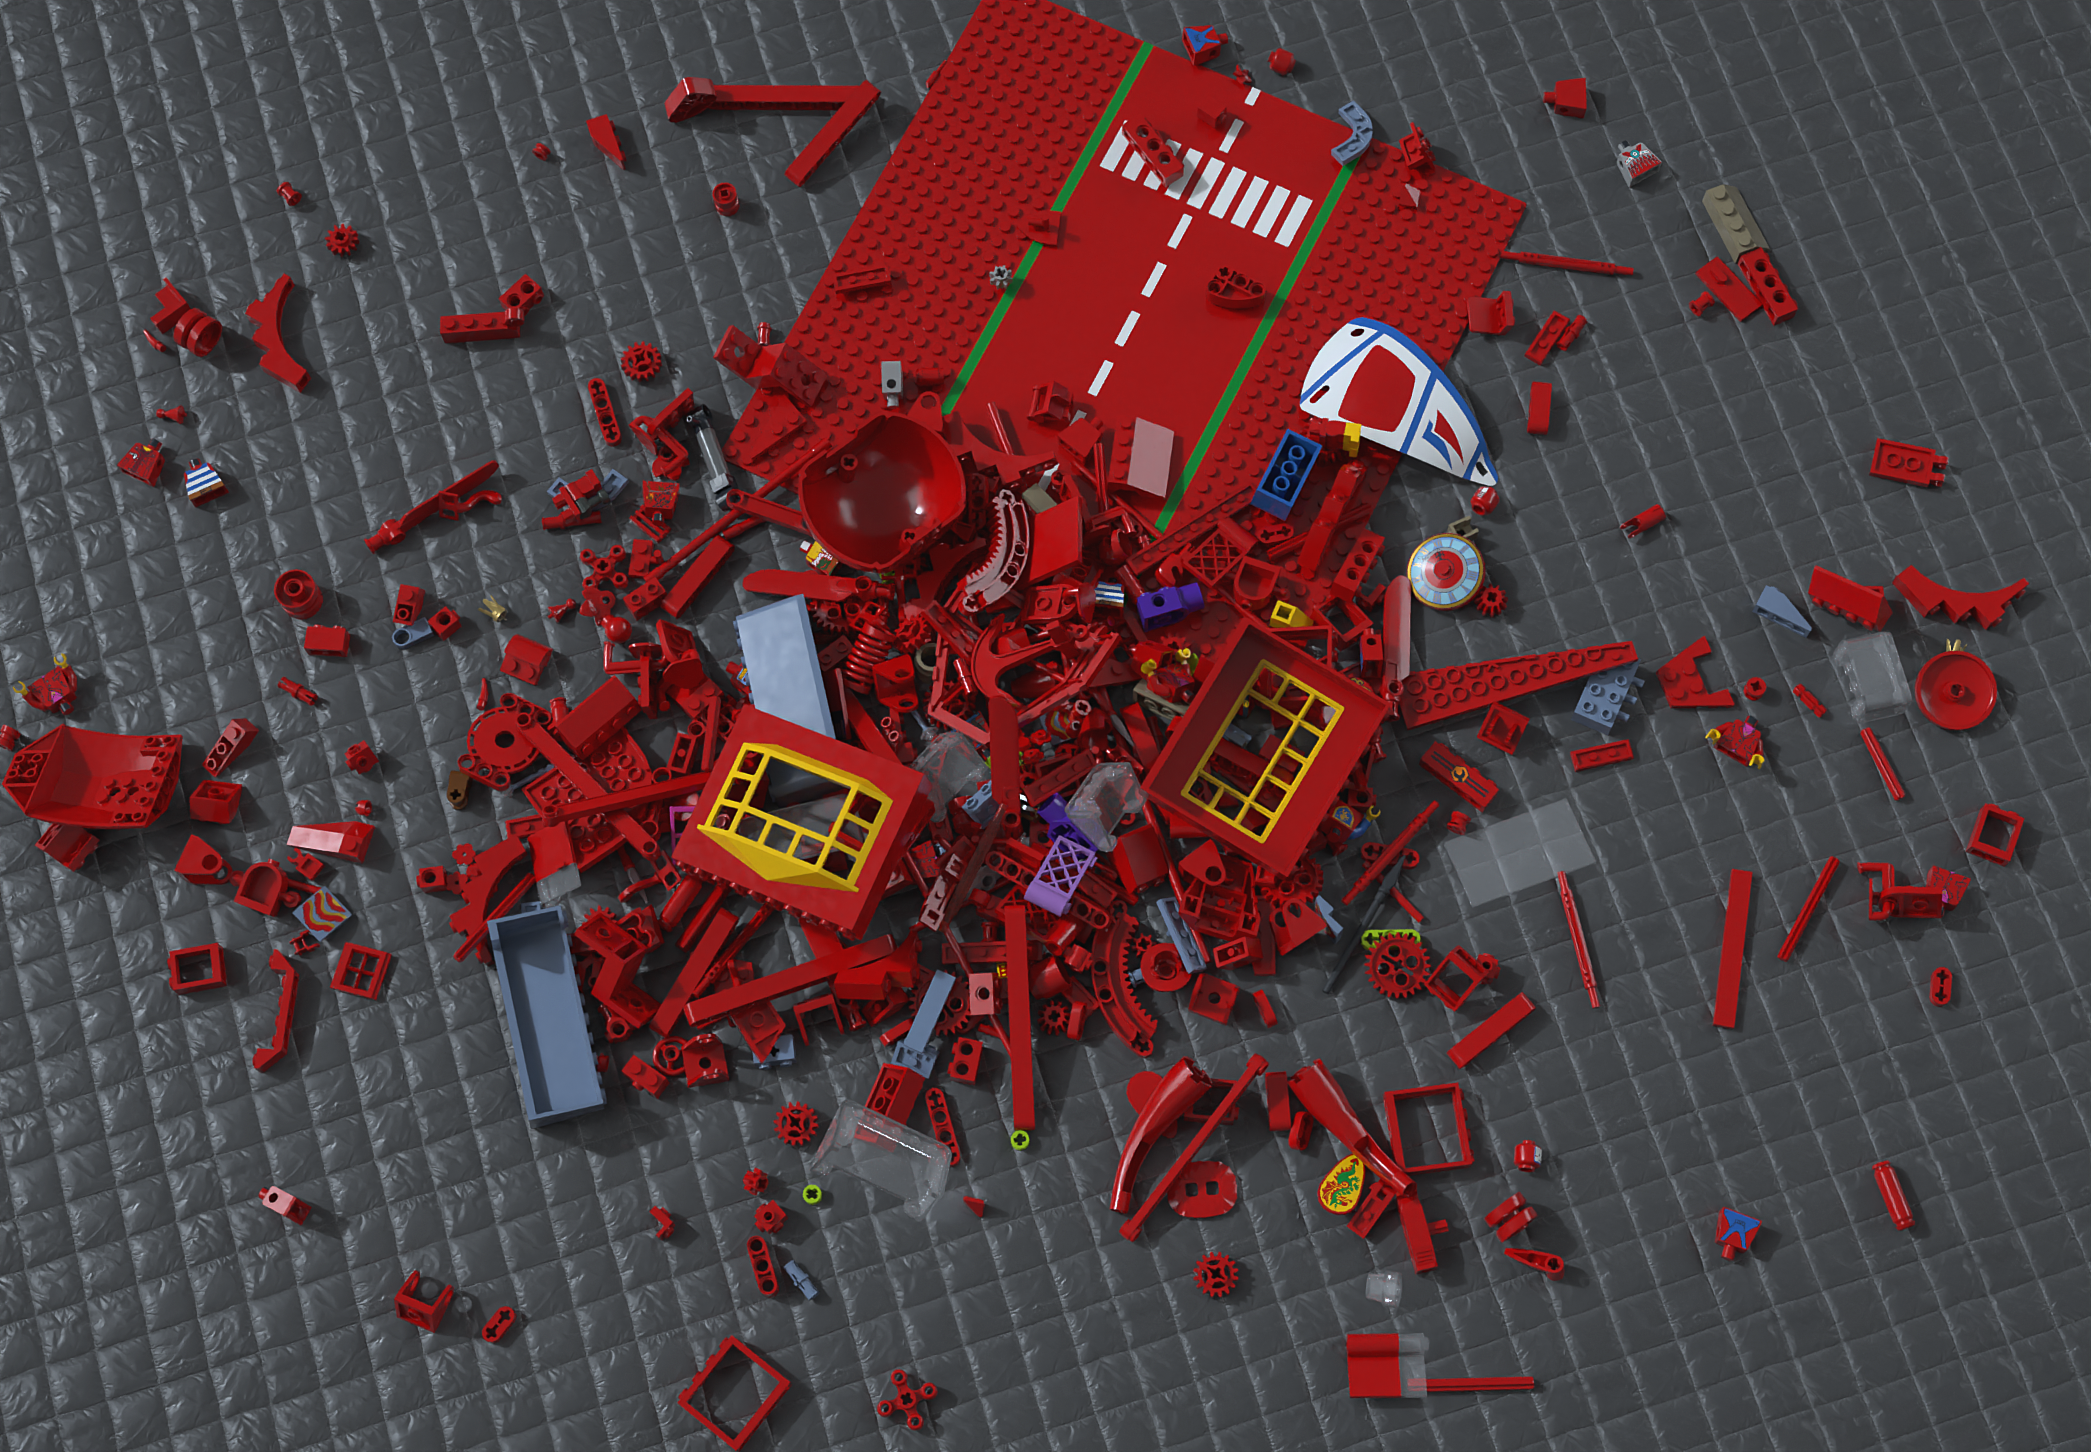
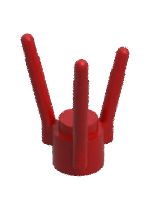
(1107, 870)

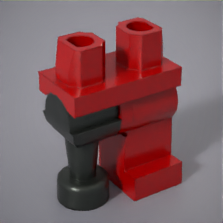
(576, 498)

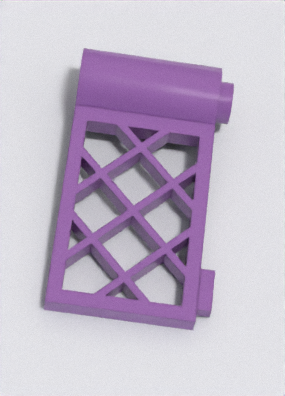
(1052, 897)

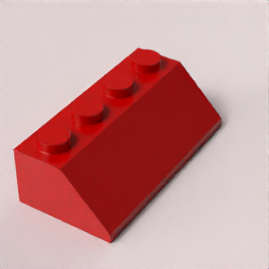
(1849, 599)
(597, 718)
(895, 1092)

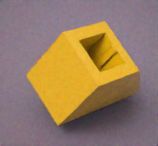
(1288, 616)

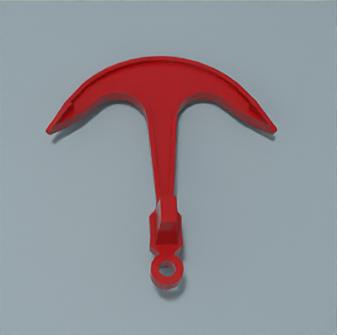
(988, 667)

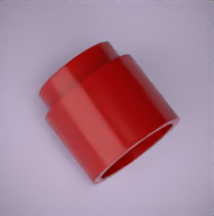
(1048, 978)

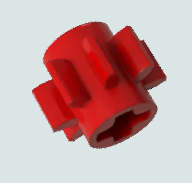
(1147, 940)
(755, 1181)

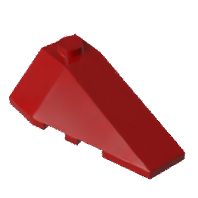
(338, 840)

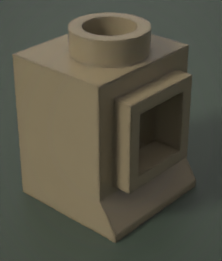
(1463, 525)

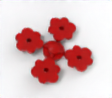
(1033, 755)
(471, 872)

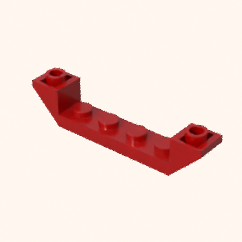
(268, 1057)

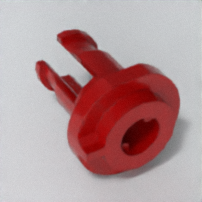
(559, 711)

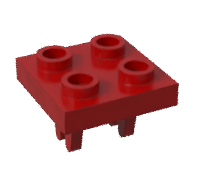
(1503, 728)

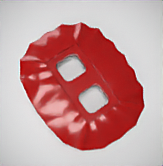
(1204, 1204)

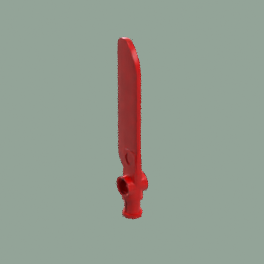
(394, 531)
(816, 585)
(1396, 642)
(1005, 762)
(822, 944)

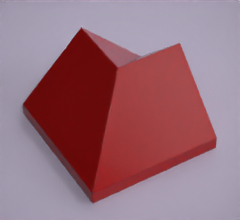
(1010, 641)

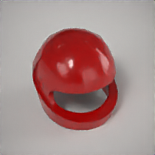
(1112, 551)

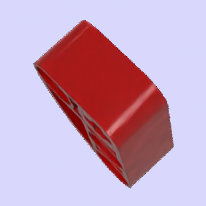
(690, 98)
(1229, 293)

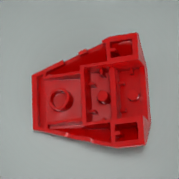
(1223, 910)

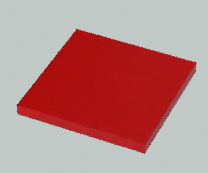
(1053, 542)

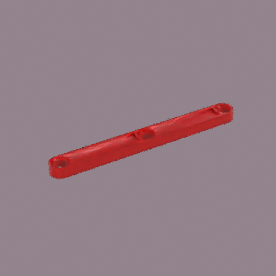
(768, 511)

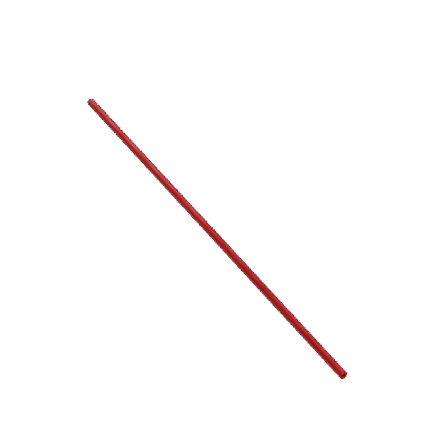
(1147, 808)

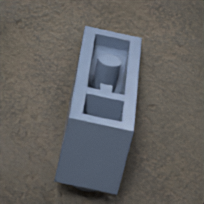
(1778, 609)

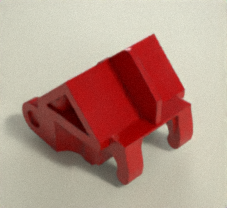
(1056, 403)

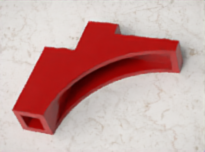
(876, 979)

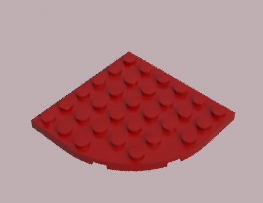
(615, 767)

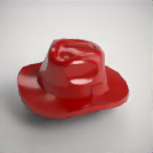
(1164, 968)

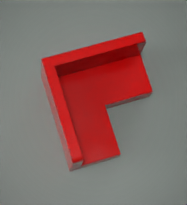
(174, 308)

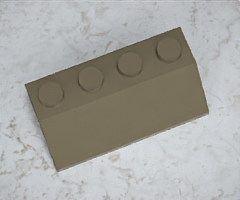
(1733, 221)
(1156, 704)

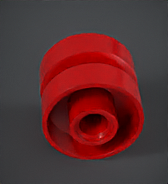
(298, 594)

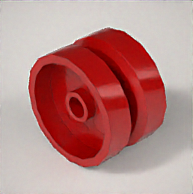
(197, 332)
(1512, 1219)

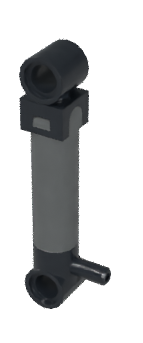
(722, 481)

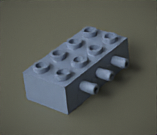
(1604, 697)

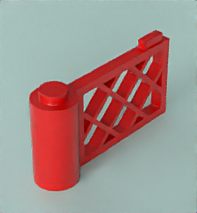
(1234, 538)
(1182, 829)
(1058, 936)

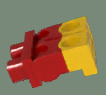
(1336, 435)

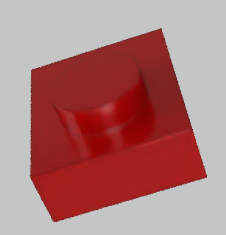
(1374, 598)
(662, 1216)

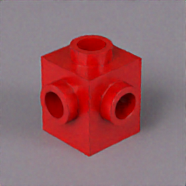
(360, 757)
(1488, 961)
(770, 1210)

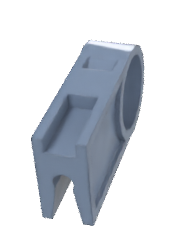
(417, 633)

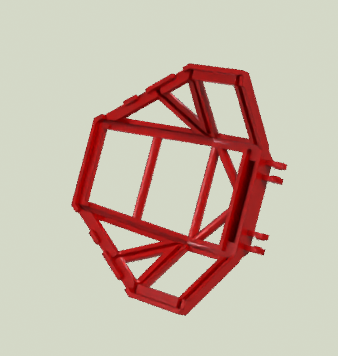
(1069, 685)

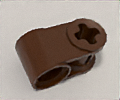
(458, 789)

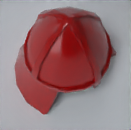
(1094, 730)

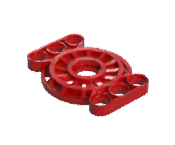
(499, 760)

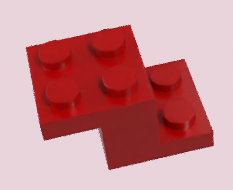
(67, 845)

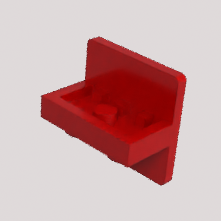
(1416, 149)

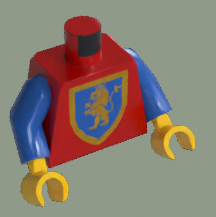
(1346, 822)

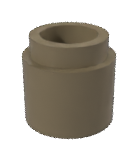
(924, 672)

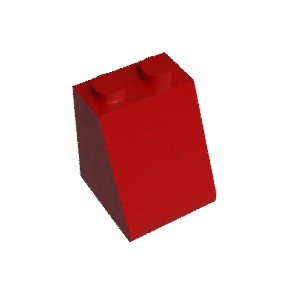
(1139, 859)

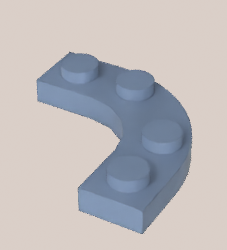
(1361, 136)
(612, 484)

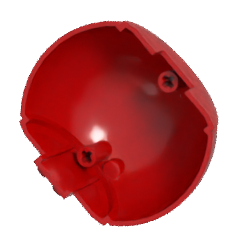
(882, 493)

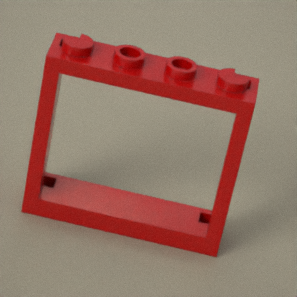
(1300, 633)
(926, 814)
(1460, 1117)
(761, 1414)

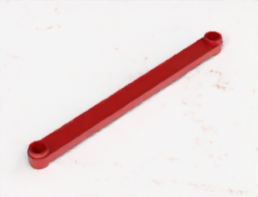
(585, 785)
(553, 814)
(1132, 1228)

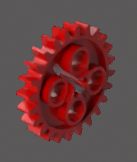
(823, 610)
(1297, 890)
(1406, 949)
(958, 992)

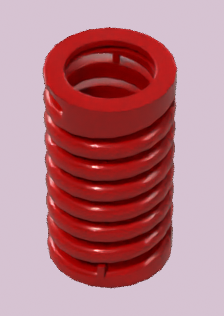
(879, 652)

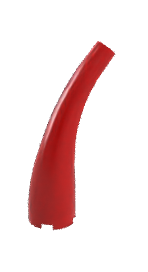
(1169, 1100)
(1329, 1105)

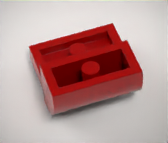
(525, 659)

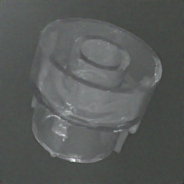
(1385, 1288)

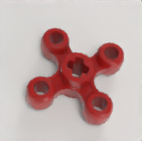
(607, 563)
(1075, 712)
(915, 1395)

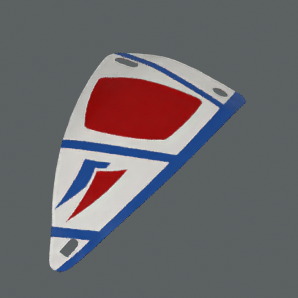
(1397, 399)

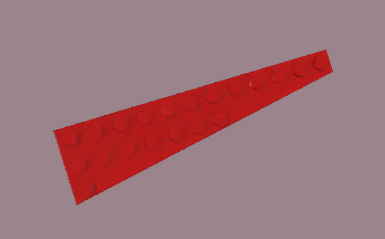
(1466, 688)

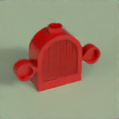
(1255, 584)
(264, 888)

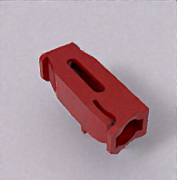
(1418, 1232)

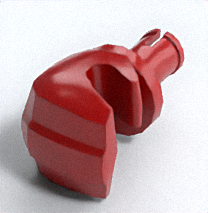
(1172, 562)

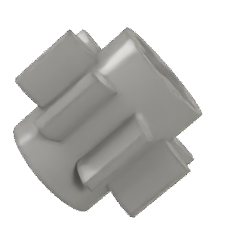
(1000, 277)

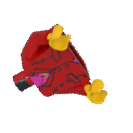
(1173, 681)
(53, 690)
(1739, 741)

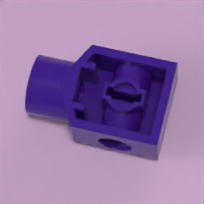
(1168, 606)
(1053, 812)

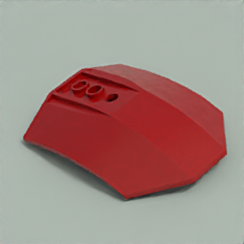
(75, 770)

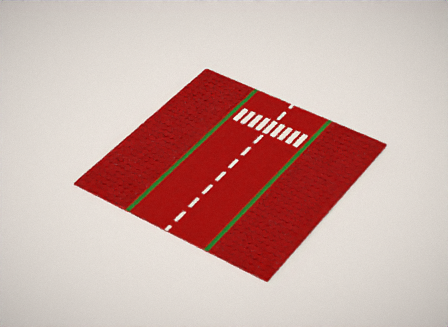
(1120, 305)

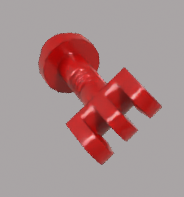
(729, 708)

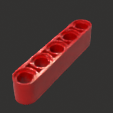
(697, 576)
(1491, 1030)

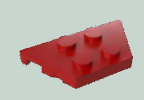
(760, 1028)

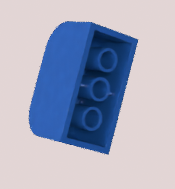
(1286, 474)

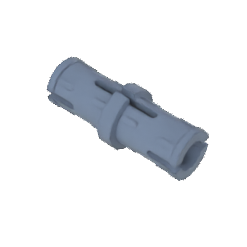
(801, 1280)

